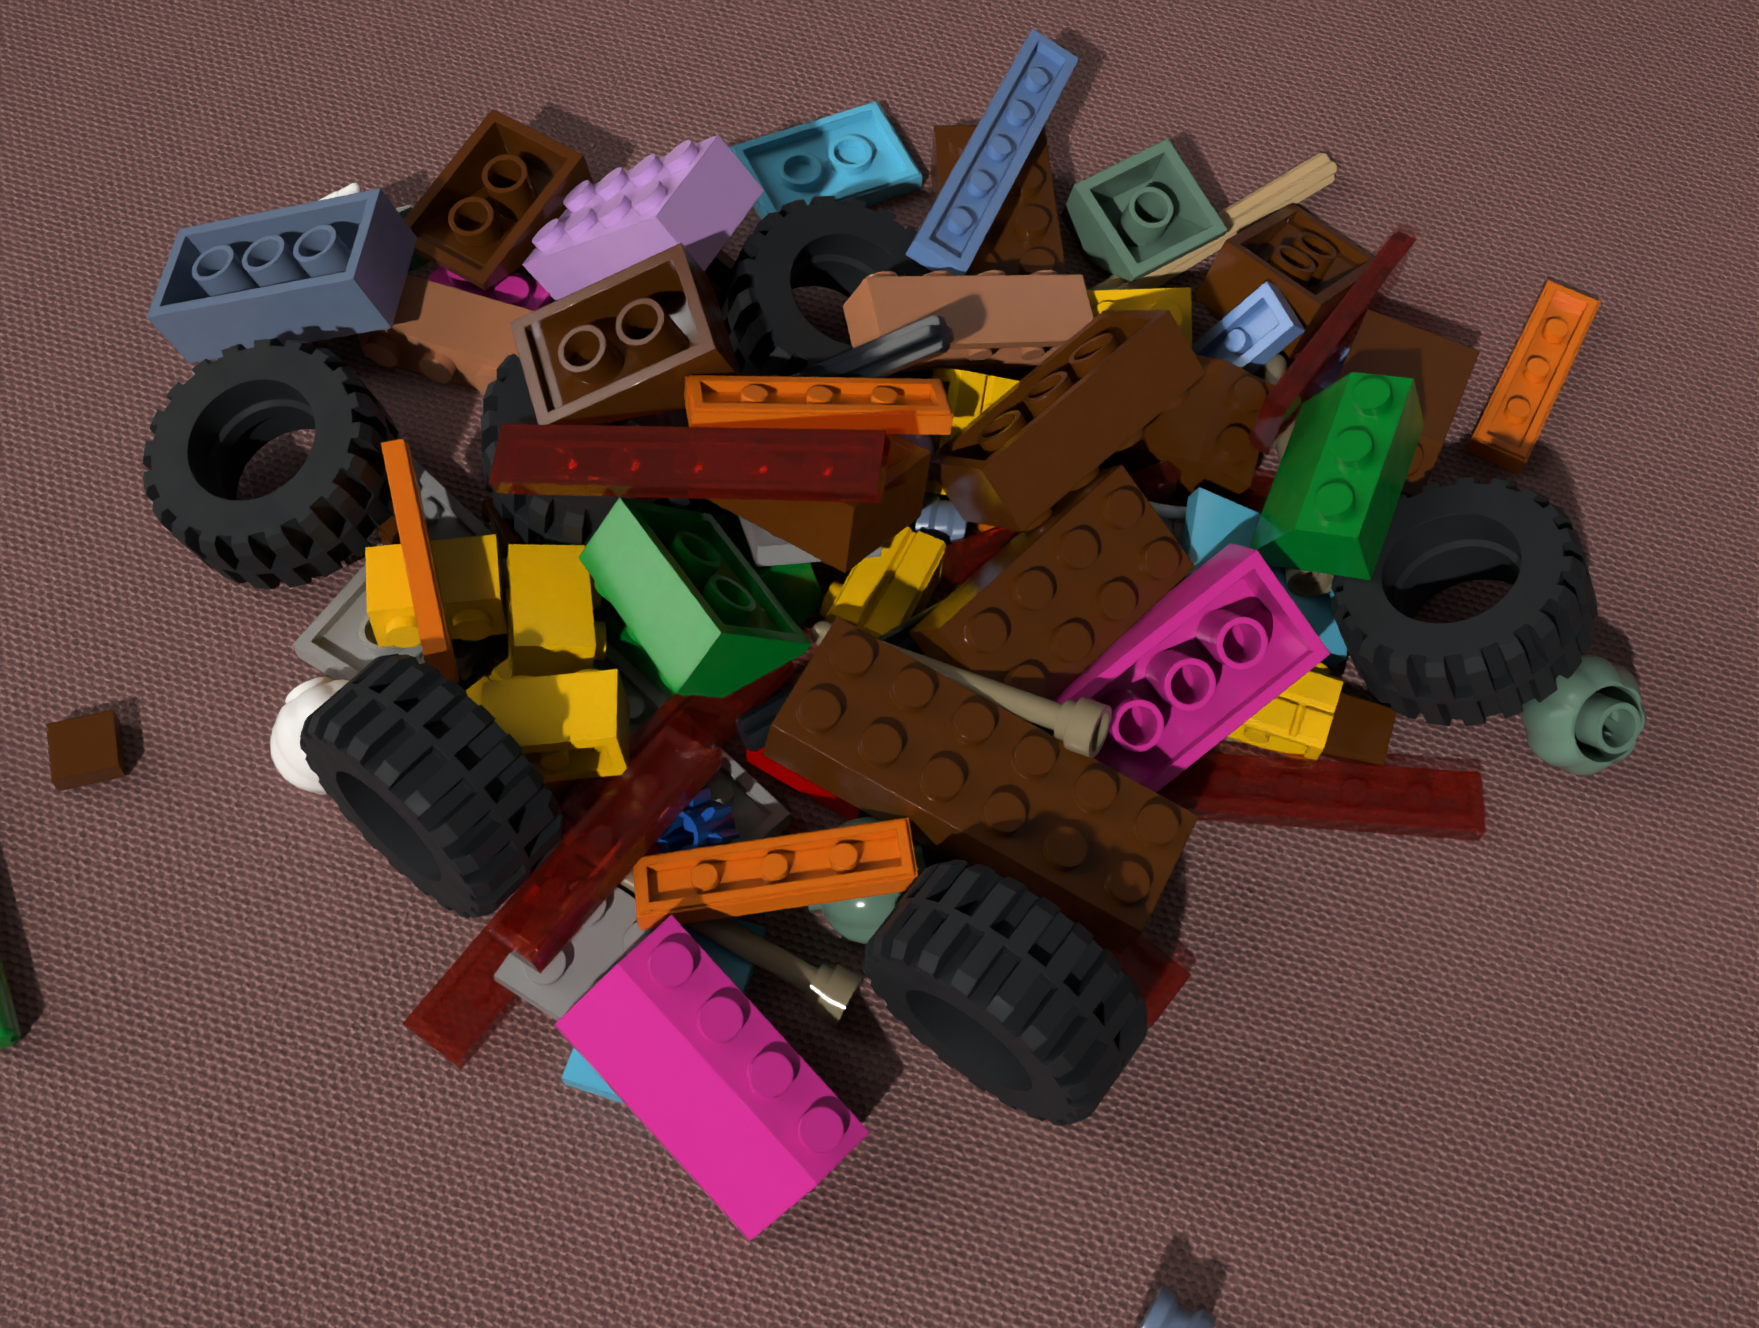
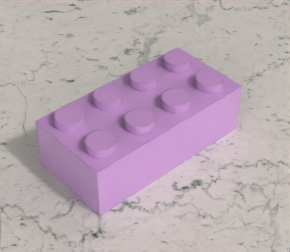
(684, 197)

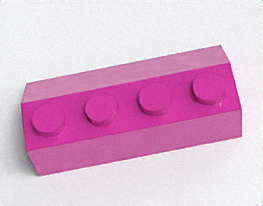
(1198, 666)
(711, 1078)

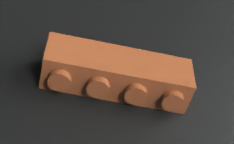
(993, 315)
(446, 334)

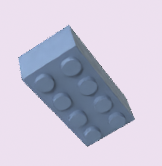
(284, 275)

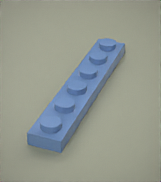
(993, 157)

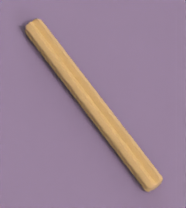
(1284, 190)

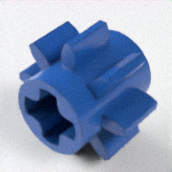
(700, 825)

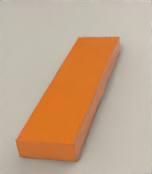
(1533, 377)
(819, 403)
(419, 559)
(775, 873)

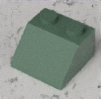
(1141, 214)

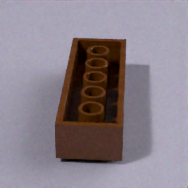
(979, 783)

